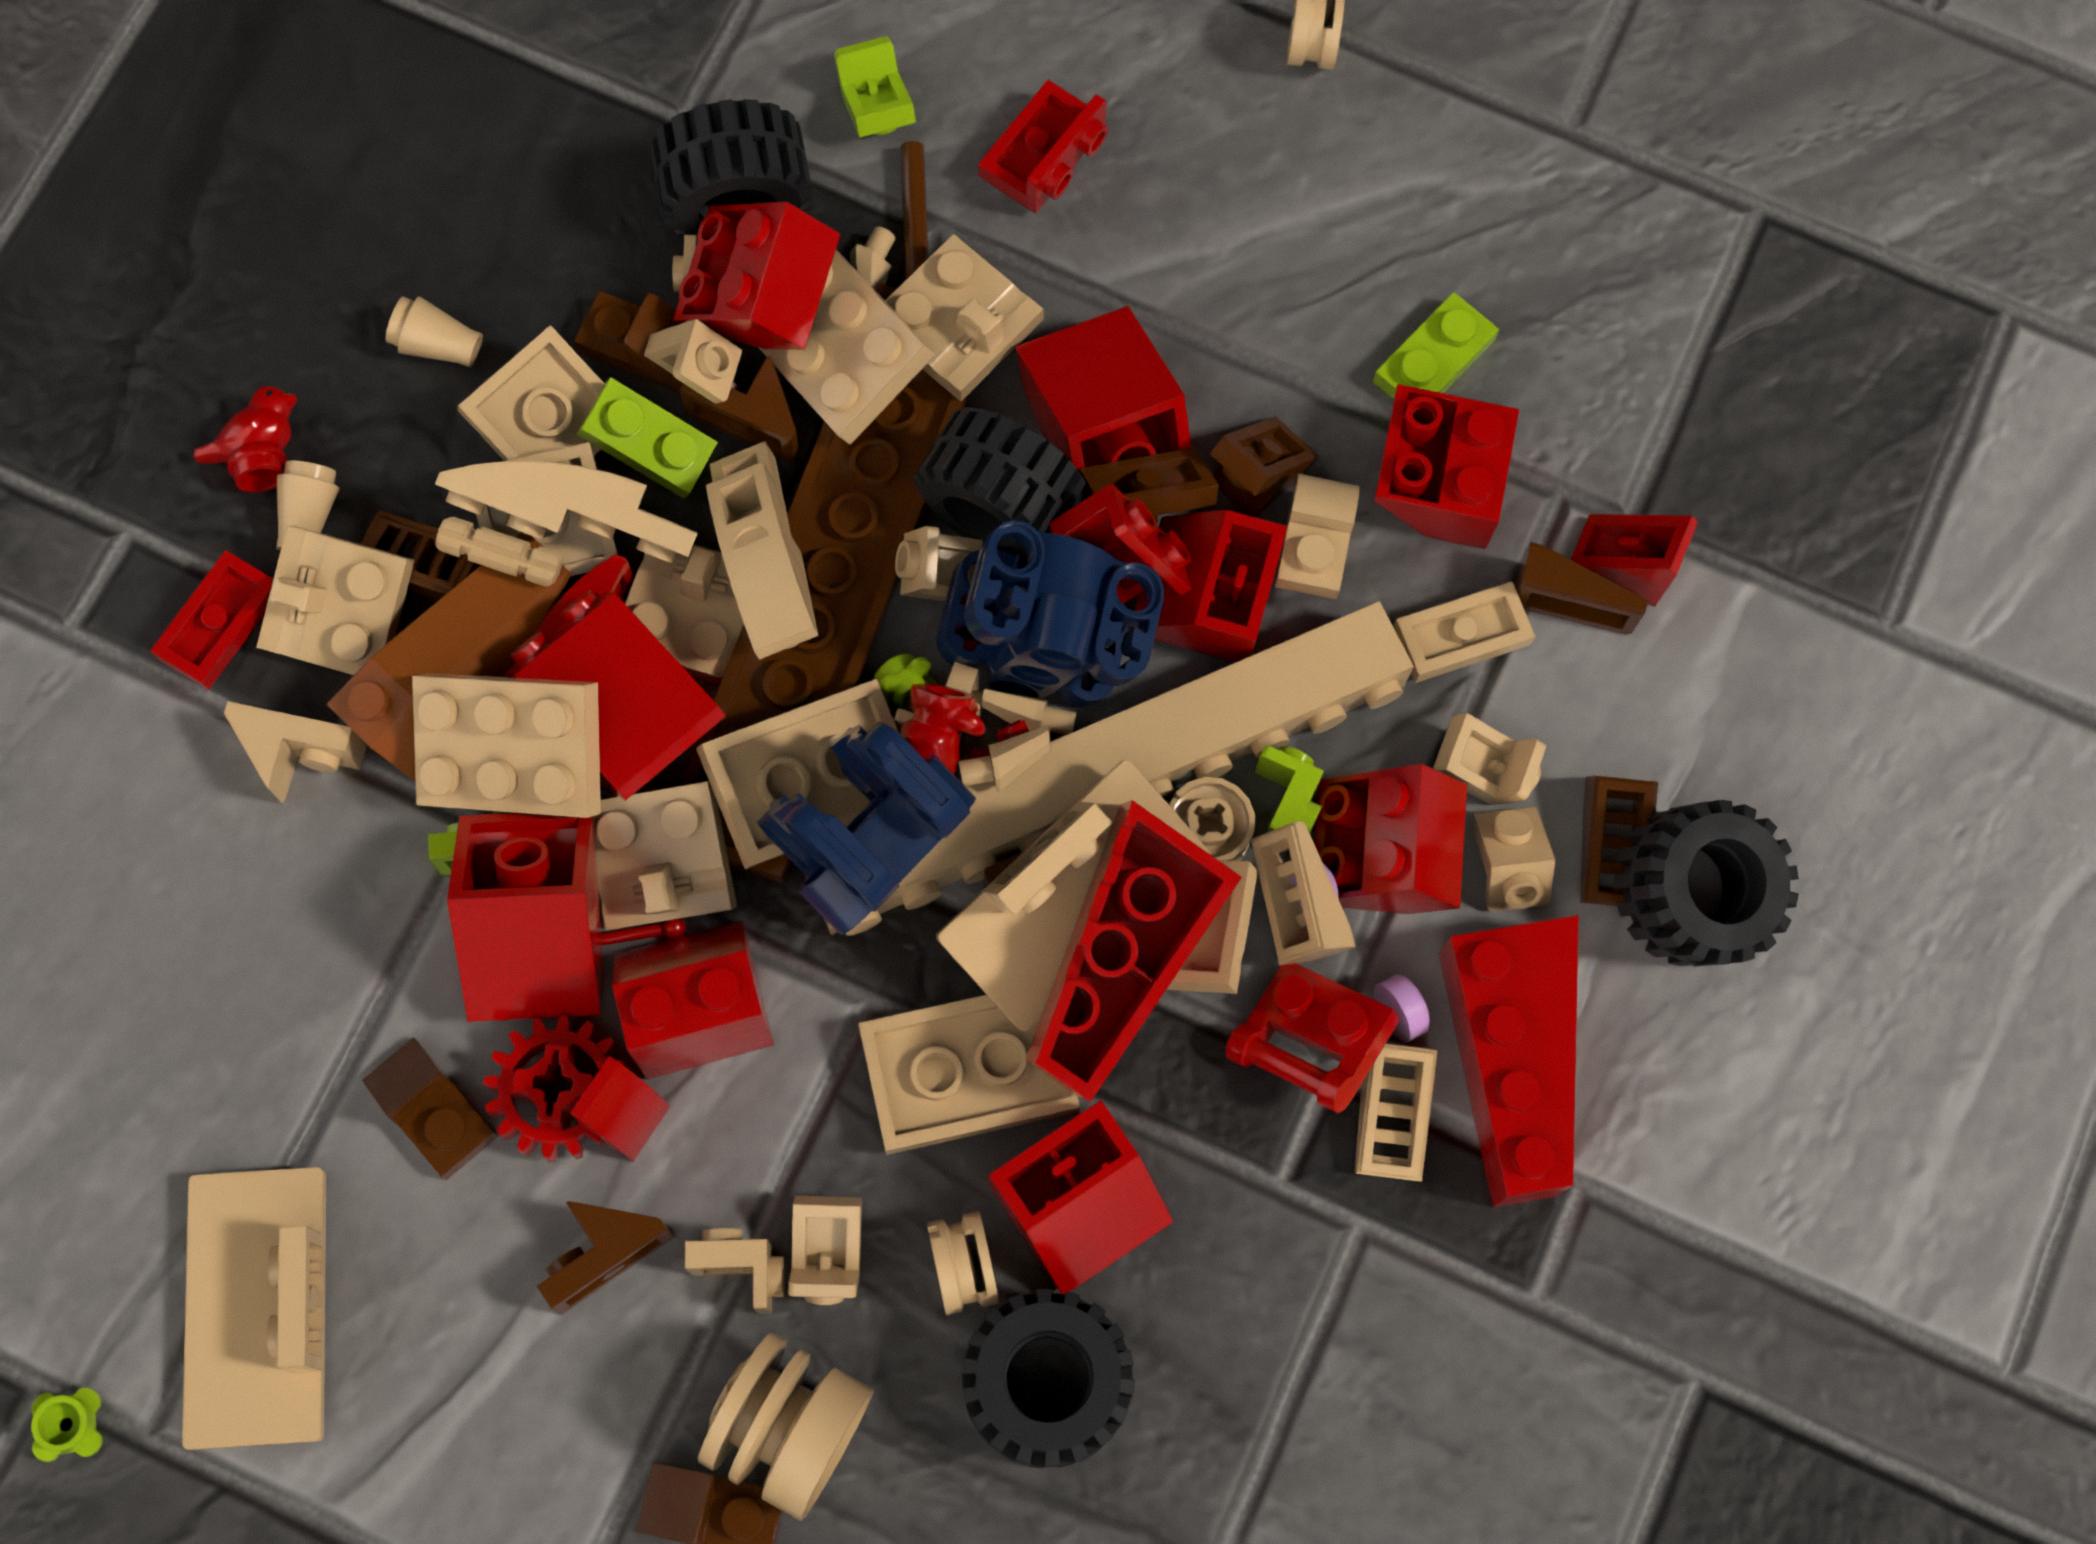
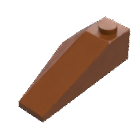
(461, 634)

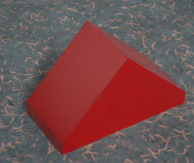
(1636, 550)

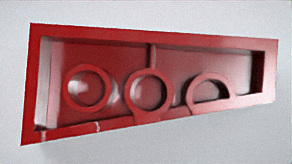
(1129, 942)
(1517, 1048)

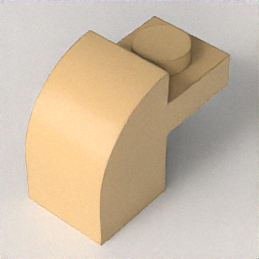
(1317, 536)

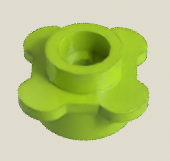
(897, 678)
(46, 1422)

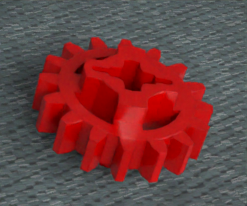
(529, 1085)

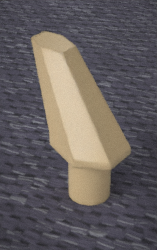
(870, 258)
(1031, 710)
(1006, 759)

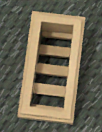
(1321, 925)
(1421, 1087)

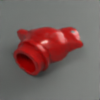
(254, 441)

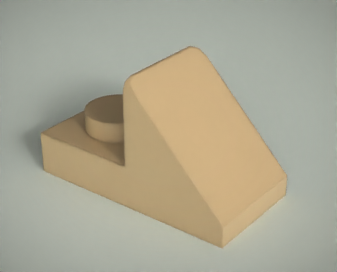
(278, 739)

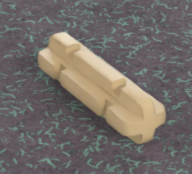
(499, 551)

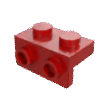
(1043, 146)
(1128, 534)

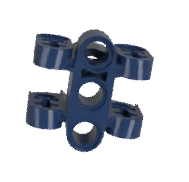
(1049, 616)
(863, 863)

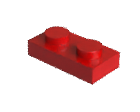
(215, 620)

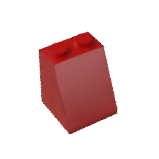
(1103, 391)
(645, 696)
(526, 916)
(690, 1000)

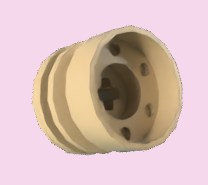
(784, 1425)

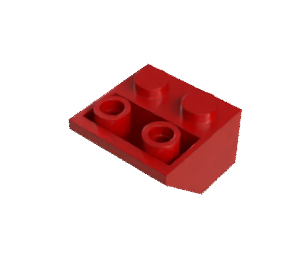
(758, 274)
(1446, 464)
(1230, 581)
(1393, 838)
(1080, 1198)

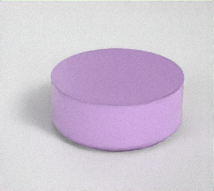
(1408, 1004)

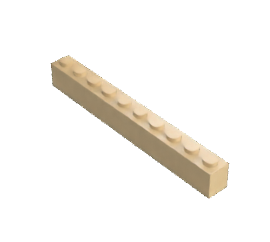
(1173, 740)

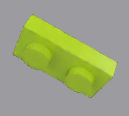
(1438, 349)
(647, 438)

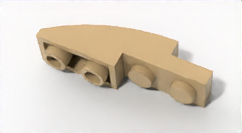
(543, 493)
(759, 550)

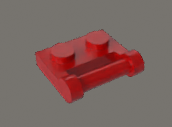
(1323, 1018)

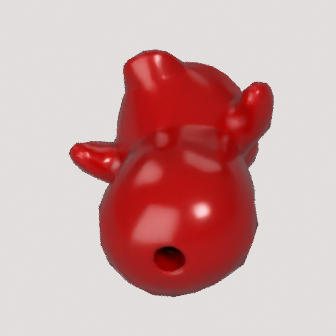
(938, 721)

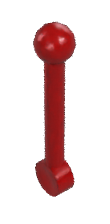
(669, 929)

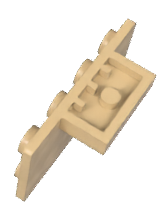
(1023, 920)
(255, 1309)

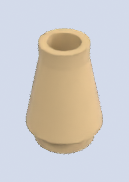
(431, 333)
(304, 496)

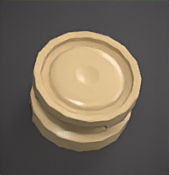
(1310, 38)
(1217, 815)
(956, 1265)

